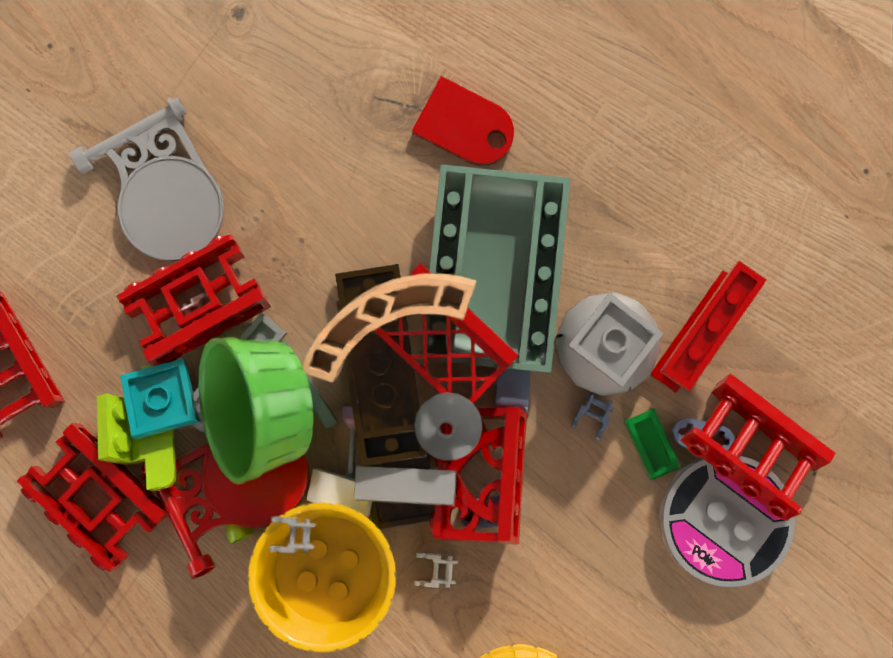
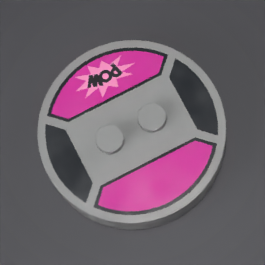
(719, 529)

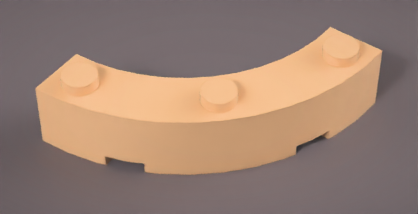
(379, 305)

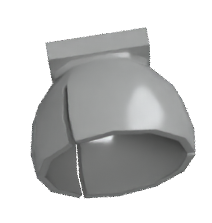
(608, 343)

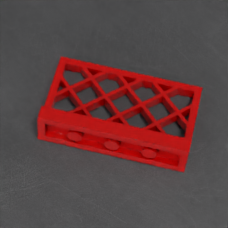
(474, 329)

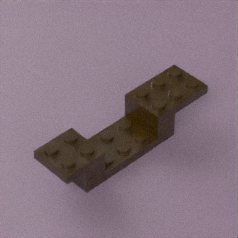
(384, 400)

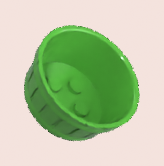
(254, 406)

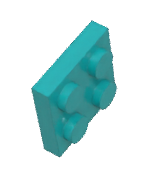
(159, 398)

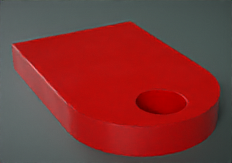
(462, 123)

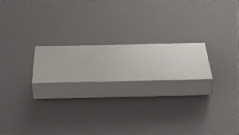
(405, 485)

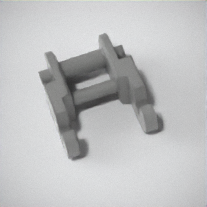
(292, 546)

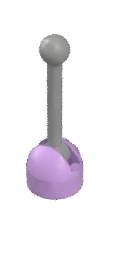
(347, 416)

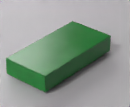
(652, 444)

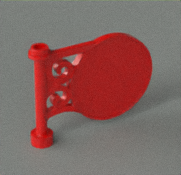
(236, 504)

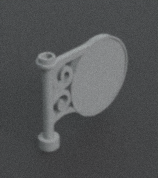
(165, 202)

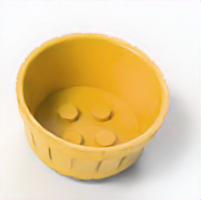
(332, 591)

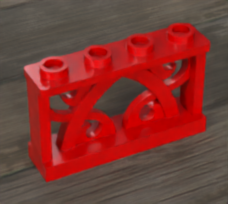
(508, 510)

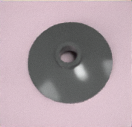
(460, 414)

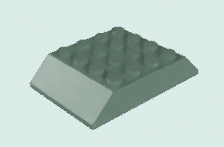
(510, 240)

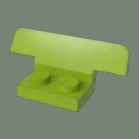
(119, 447)

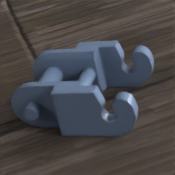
(604, 420)

